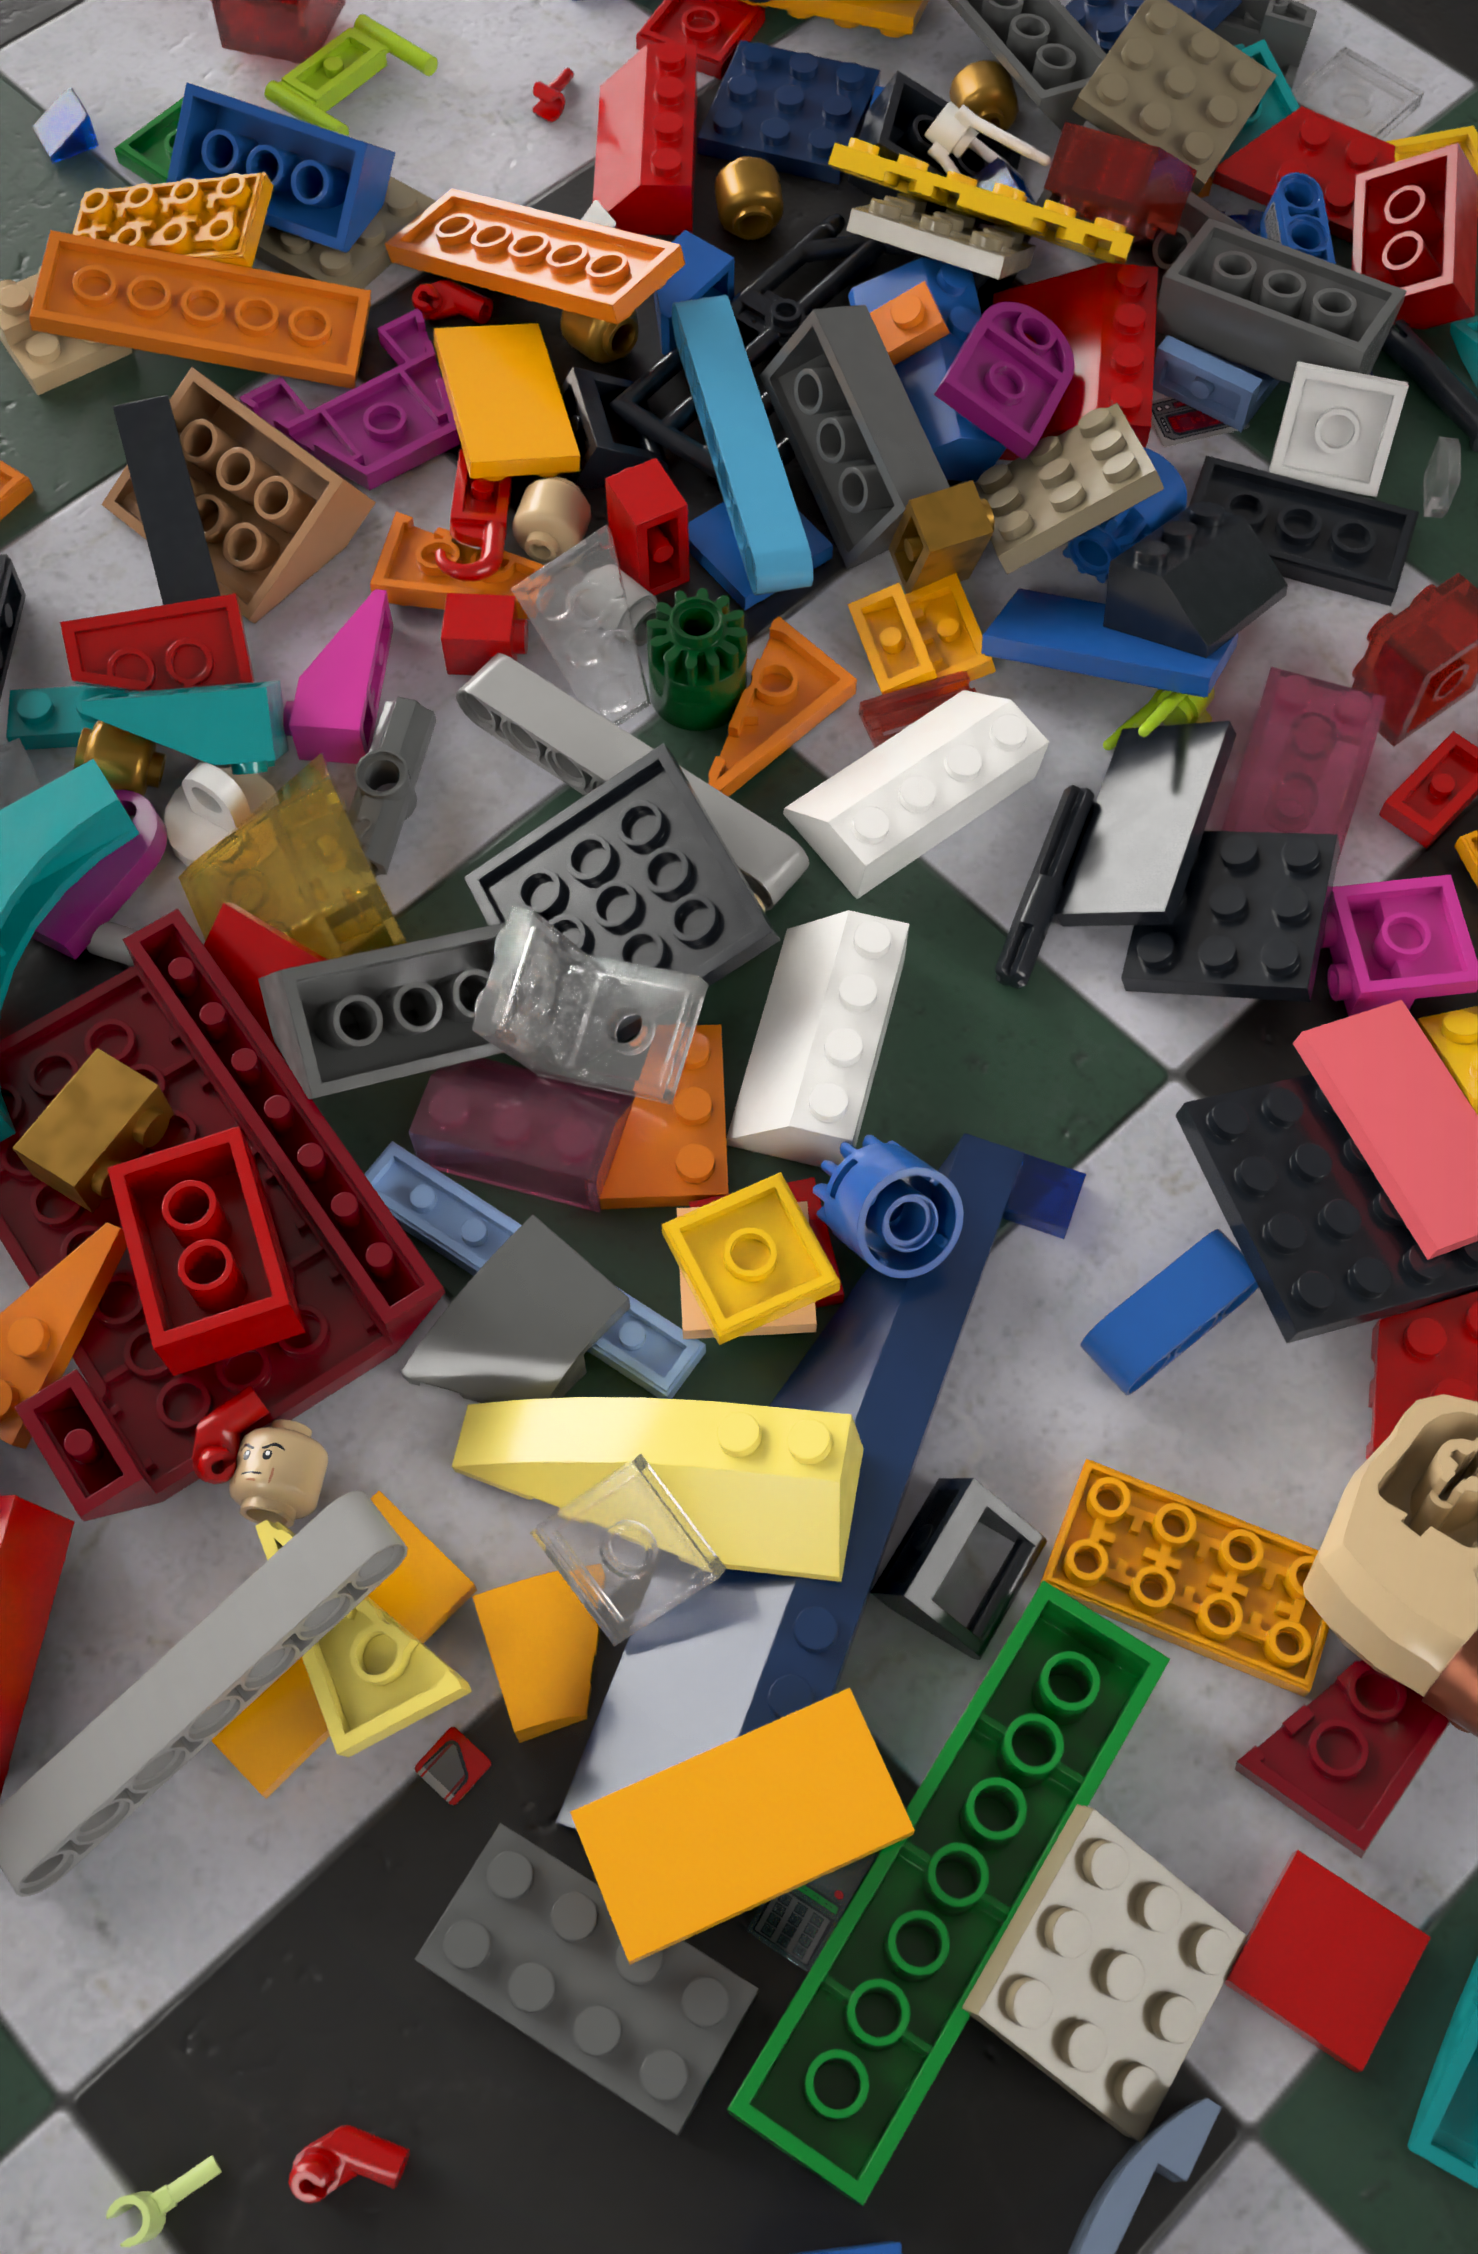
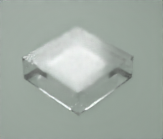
(1441, 477)

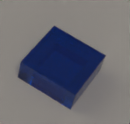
(1044, 1196)

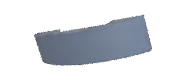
(1169, 2150)

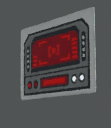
(1181, 424)

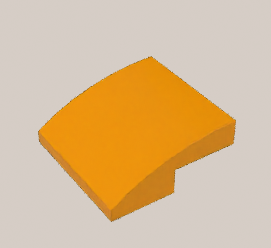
(920, 634)

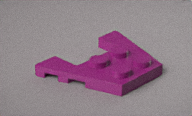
(378, 425)

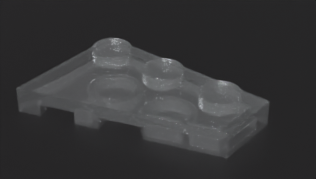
(588, 626)

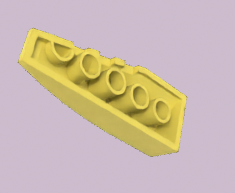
(755, 1480)

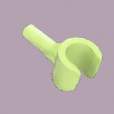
(157, 2204)

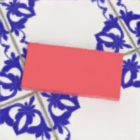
(1403, 1119)

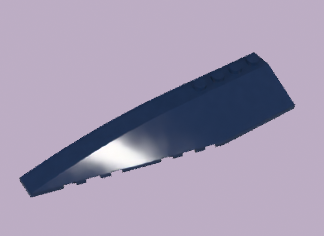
(780, 1642)

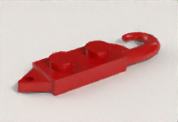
(477, 520)

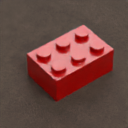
(205, 1251)

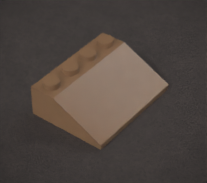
(261, 498)

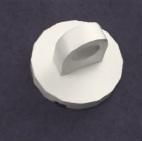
(210, 807)

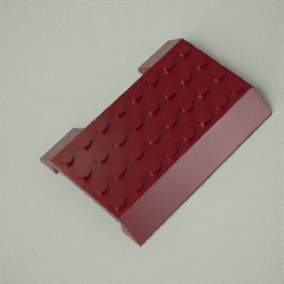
(347, 1257)

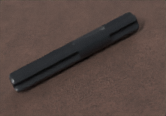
(1044, 888)

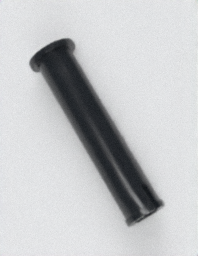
(1434, 379)

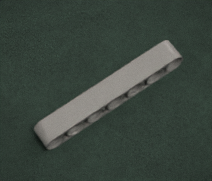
(590, 750)
(195, 1691)

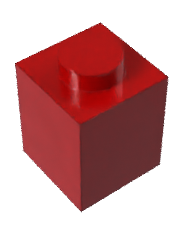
(479, 628)

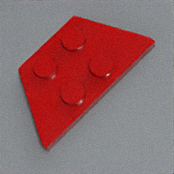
(1311, 146)
(1422, 1357)

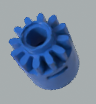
(1106, 541)
(890, 1208)

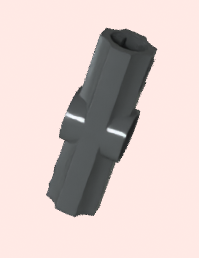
(392, 758)

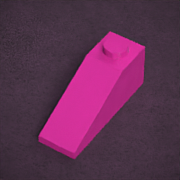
(343, 688)

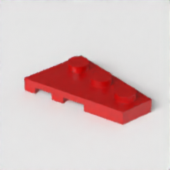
(161, 646)

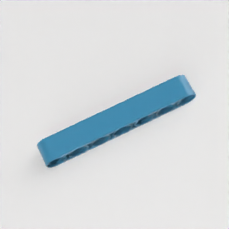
(742, 446)

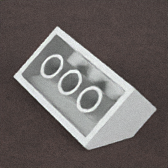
(918, 788)
(820, 1038)

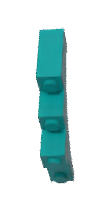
(44, 850)

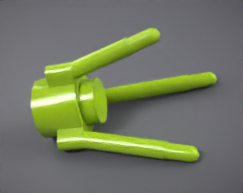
(1165, 708)

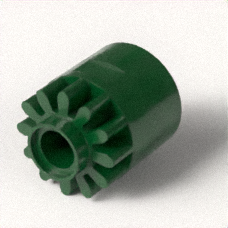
(697, 661)

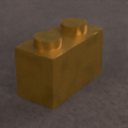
(941, 536)
(92, 1124)

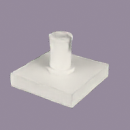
(1338, 428)

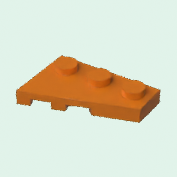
(414, 579)

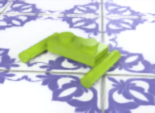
(341, 69)

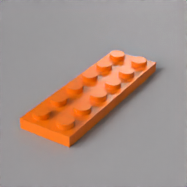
(536, 255)
(200, 309)

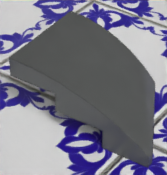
(1280, 22)
(519, 1323)

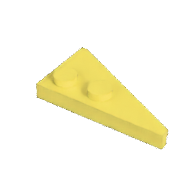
(370, 1670)

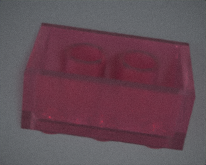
(520, 1130)

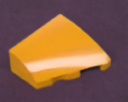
(540, 1651)

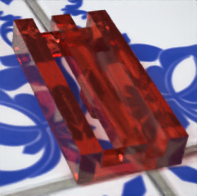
(908, 704)

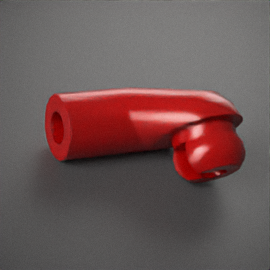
(451, 299)
(220, 1436)
(342, 2156)

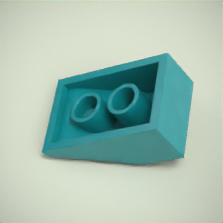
(210, 723)

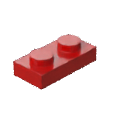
(1435, 791)

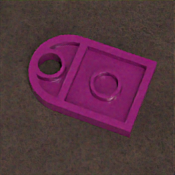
(1006, 379)
(107, 884)

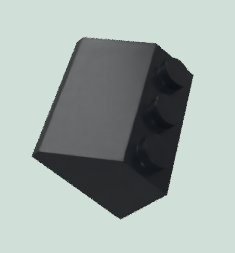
(1193, 582)

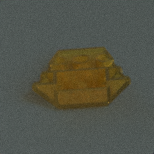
(298, 871)

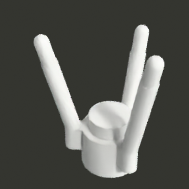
(955, 132)

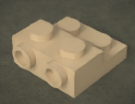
(45, 357)

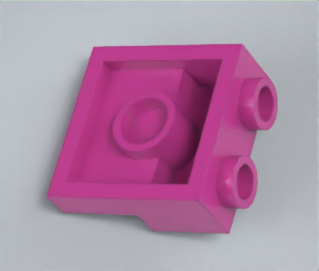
(1398, 943)

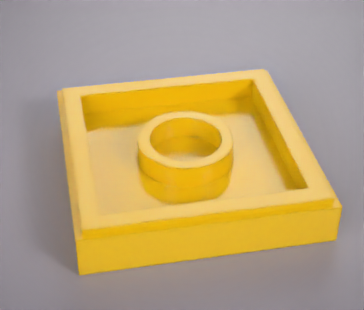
(750, 1258)

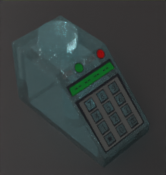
(805, 1918)

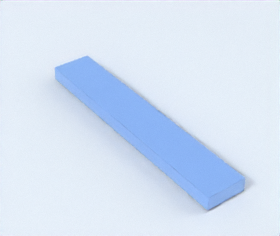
(471, 1231)

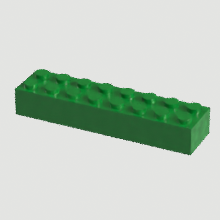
(933, 1907)

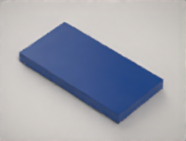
(1071, 638)

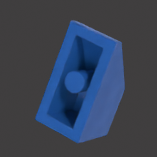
(704, 275)

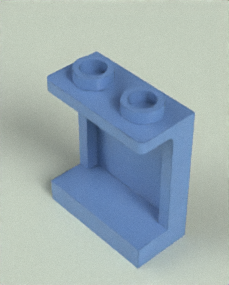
(1210, 383)

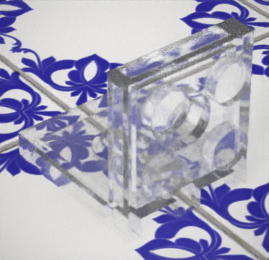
(563, 1011)

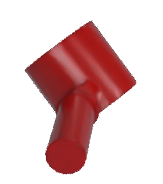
(551, 99)

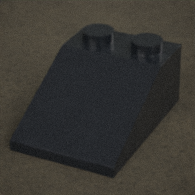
(898, 127)

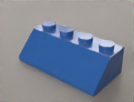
(321, 179)
(957, 443)

